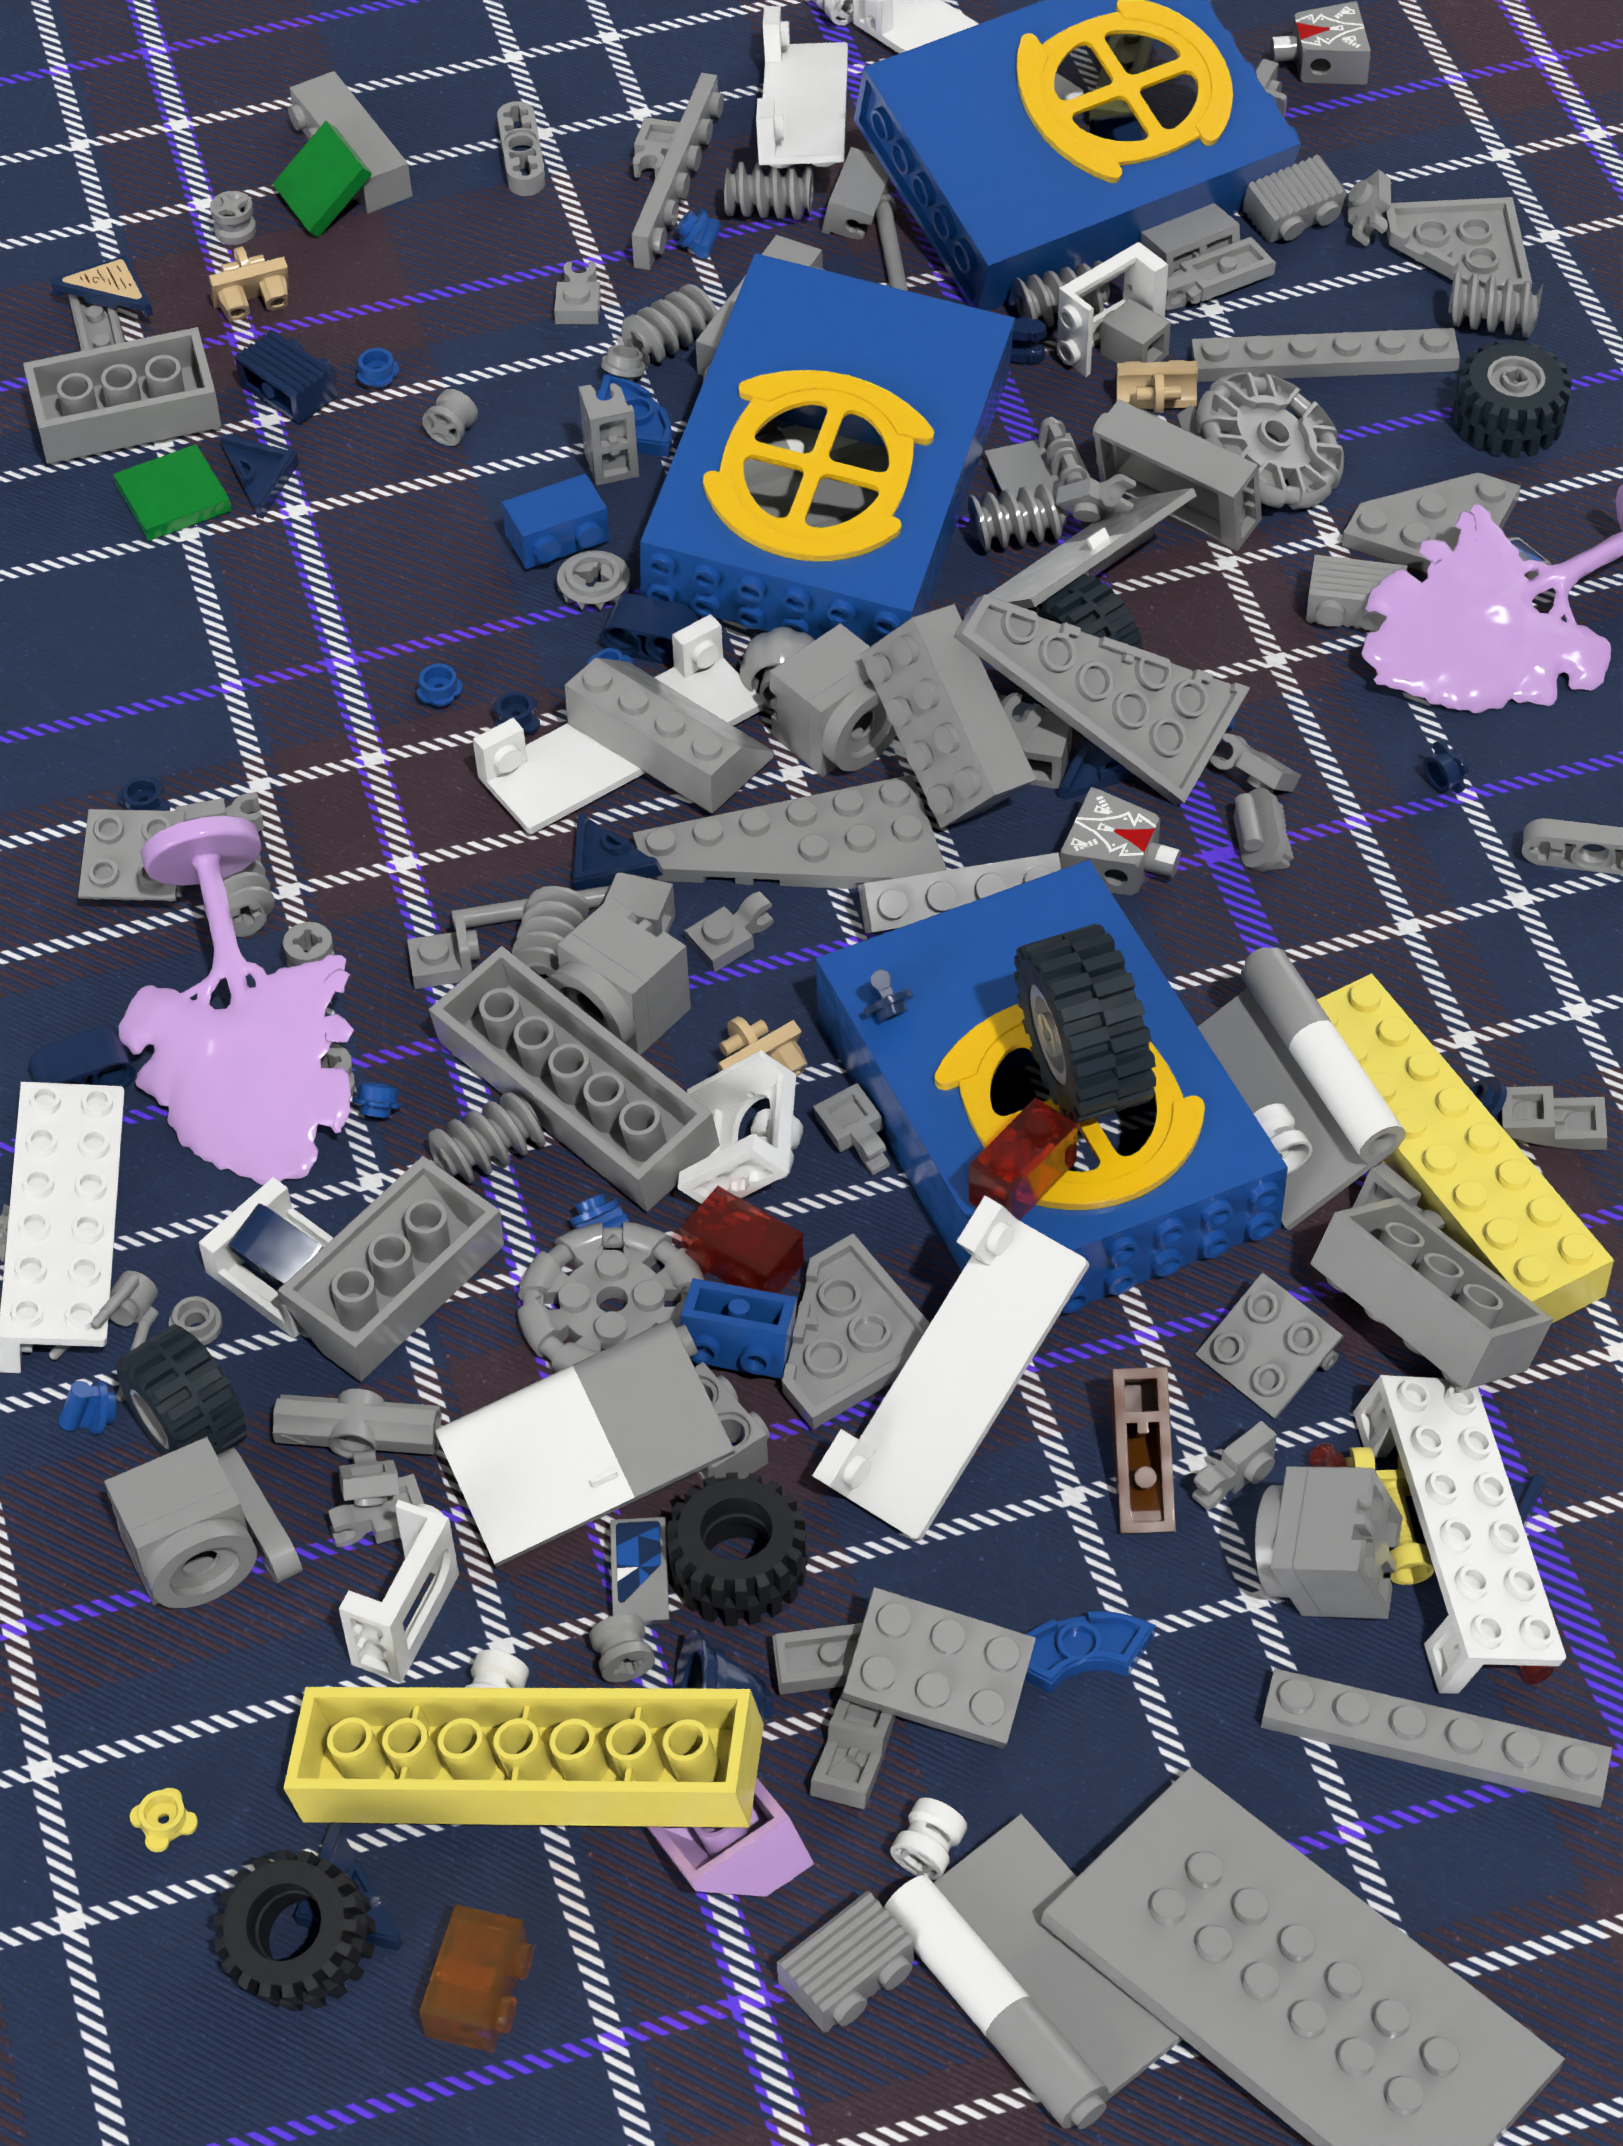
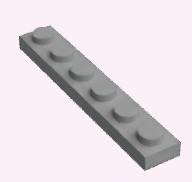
(674, 175)
(1328, 354)
(1437, 1738)

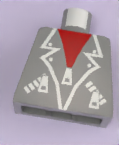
(1326, 45)
(1118, 842)

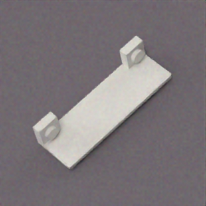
(917, 22)
(802, 99)
(571, 769)
(60, 1218)
(957, 1373)
(1468, 1524)

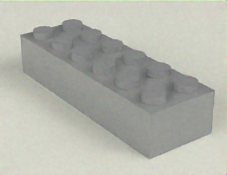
(575, 1076)

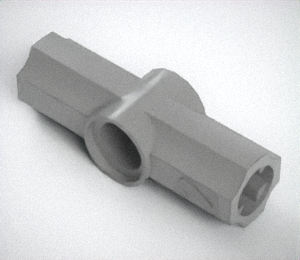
(356, 1423)

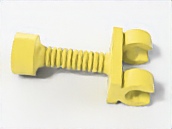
(1411, 1558)

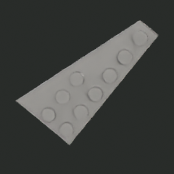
(1121, 698)
(806, 841)

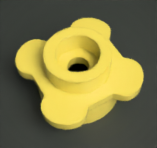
(157, 1805)

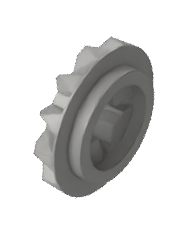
(586, 566)

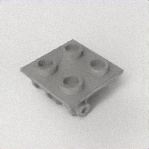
(1038, 461)
(113, 856)
(1270, 1345)

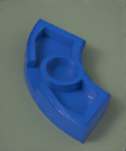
(651, 419)
(1086, 1644)

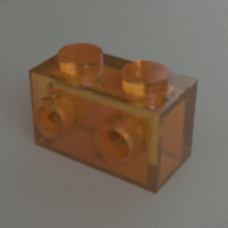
(475, 1979)

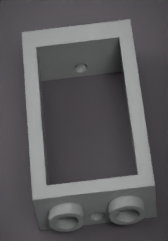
(1173, 459)

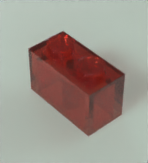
(1024, 1159)
(742, 1243)

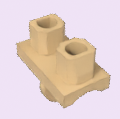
(247, 280)
(1157, 384)
(778, 1044)

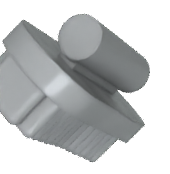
(1262, 831)

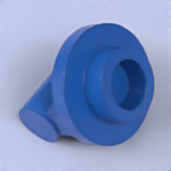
(698, 232)
(599, 1210)
(88, 1407)

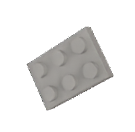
(938, 1668)

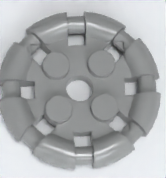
(1305, 447)
(599, 1278)

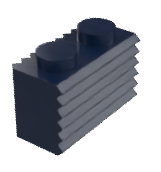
(286, 376)

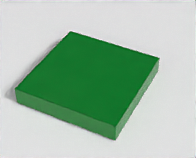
(322, 179)
(172, 492)

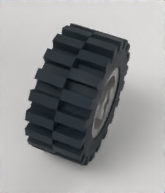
(1085, 1023)

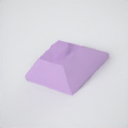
(736, 1858)

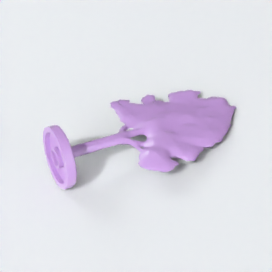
(1472, 627)
(248, 1076)

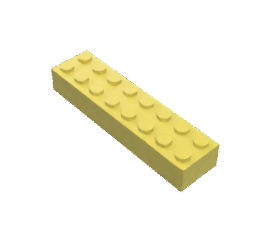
(1467, 1162)
(526, 1756)

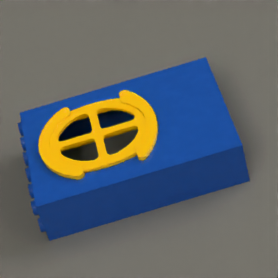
(1009, 175)
(856, 367)
(1183, 1197)

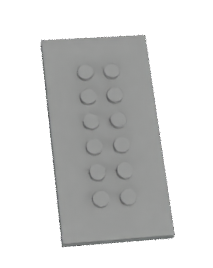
(1296, 1982)

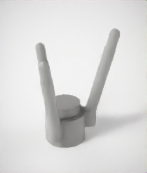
(128, 1303)

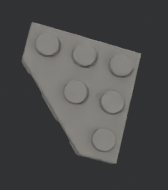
(1462, 236)
(1400, 522)
(848, 1333)

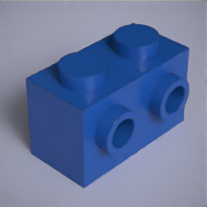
(555, 521)
(740, 1327)

